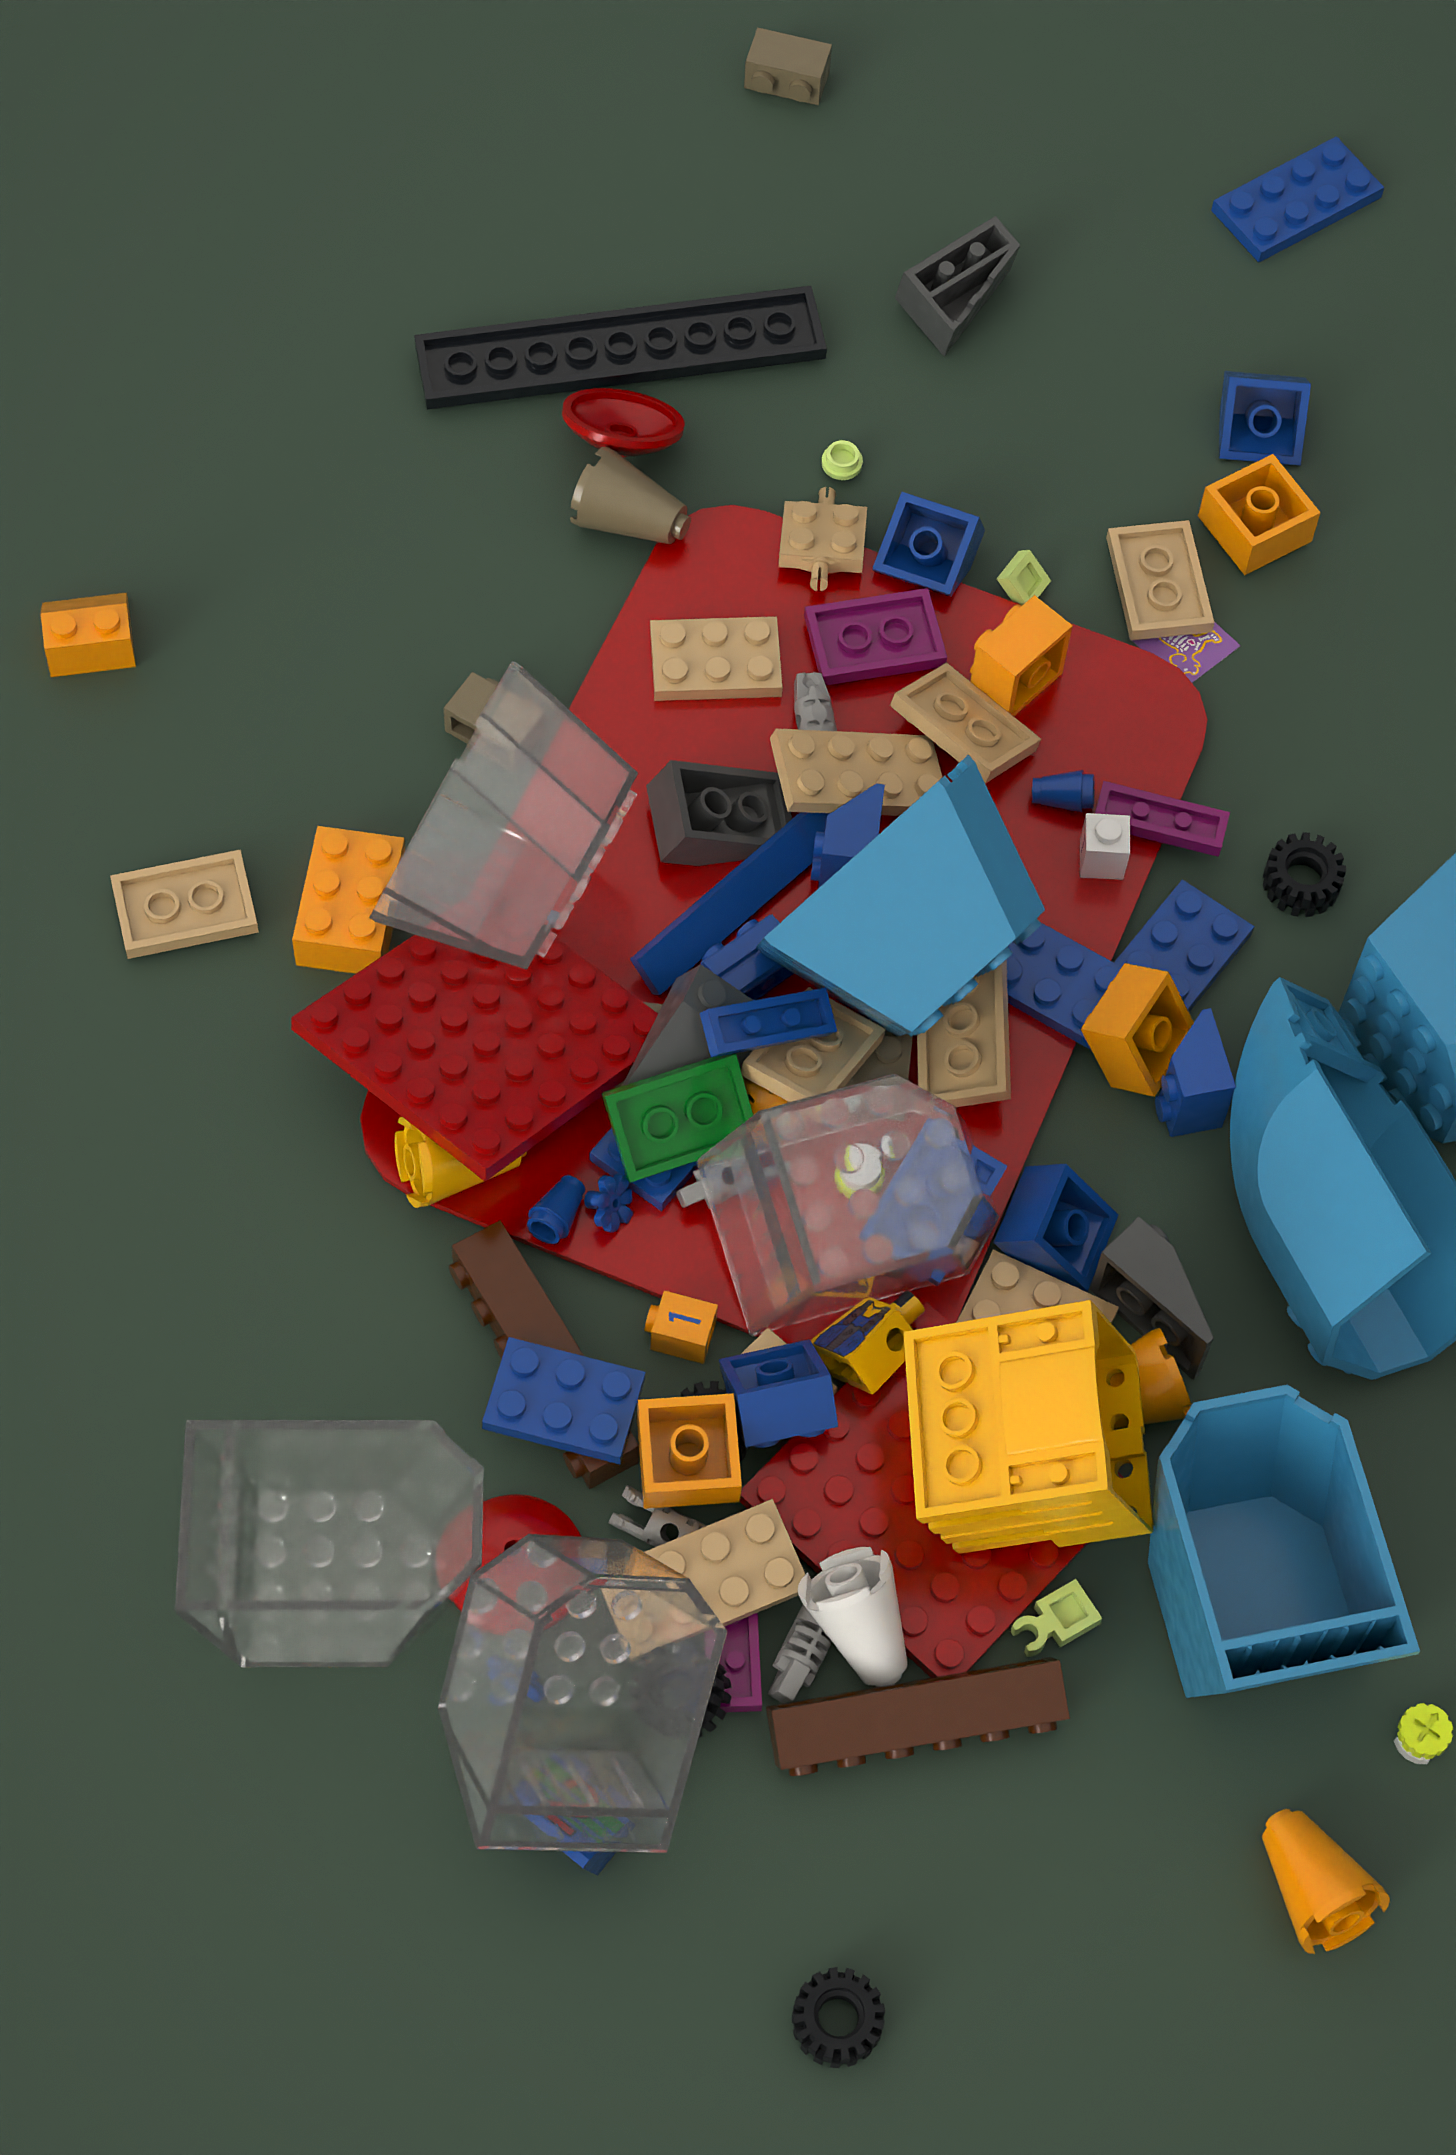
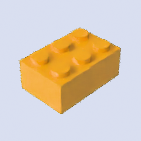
(338, 897)

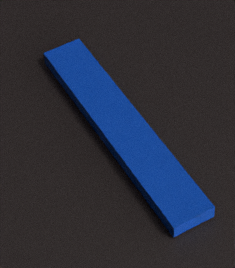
(729, 902)

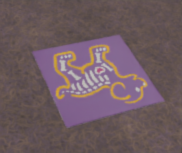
(1193, 652)

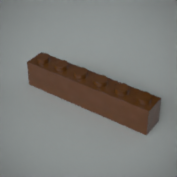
(518, 1308)
(917, 1714)

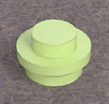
(842, 460)

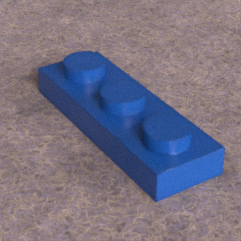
(768, 1022)

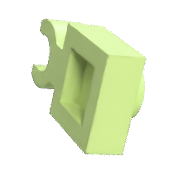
(1061, 1614)

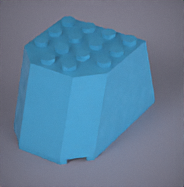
(915, 910)
(1406, 1003)
(1270, 1547)

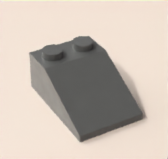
(714, 812)
(678, 1032)
(1153, 1292)

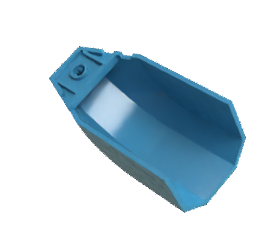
(1342, 1191)

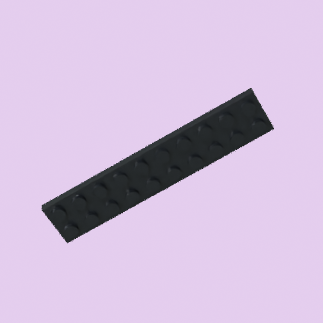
(619, 347)

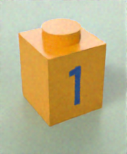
(681, 1326)

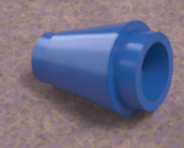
(1065, 791)
(555, 1212)

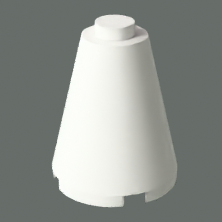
(859, 1612)

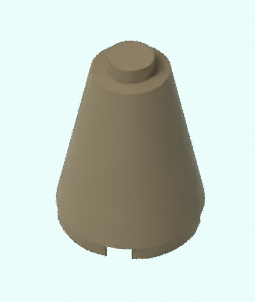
(627, 502)

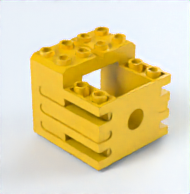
(1021, 1431)

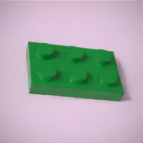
(676, 1115)

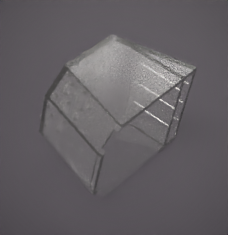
(511, 829)
(846, 1200)
(323, 1537)
(577, 1696)

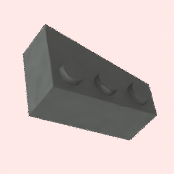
(957, 281)

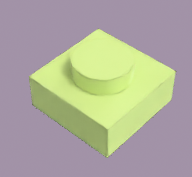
(1023, 577)

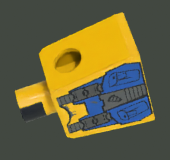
(868, 1341)

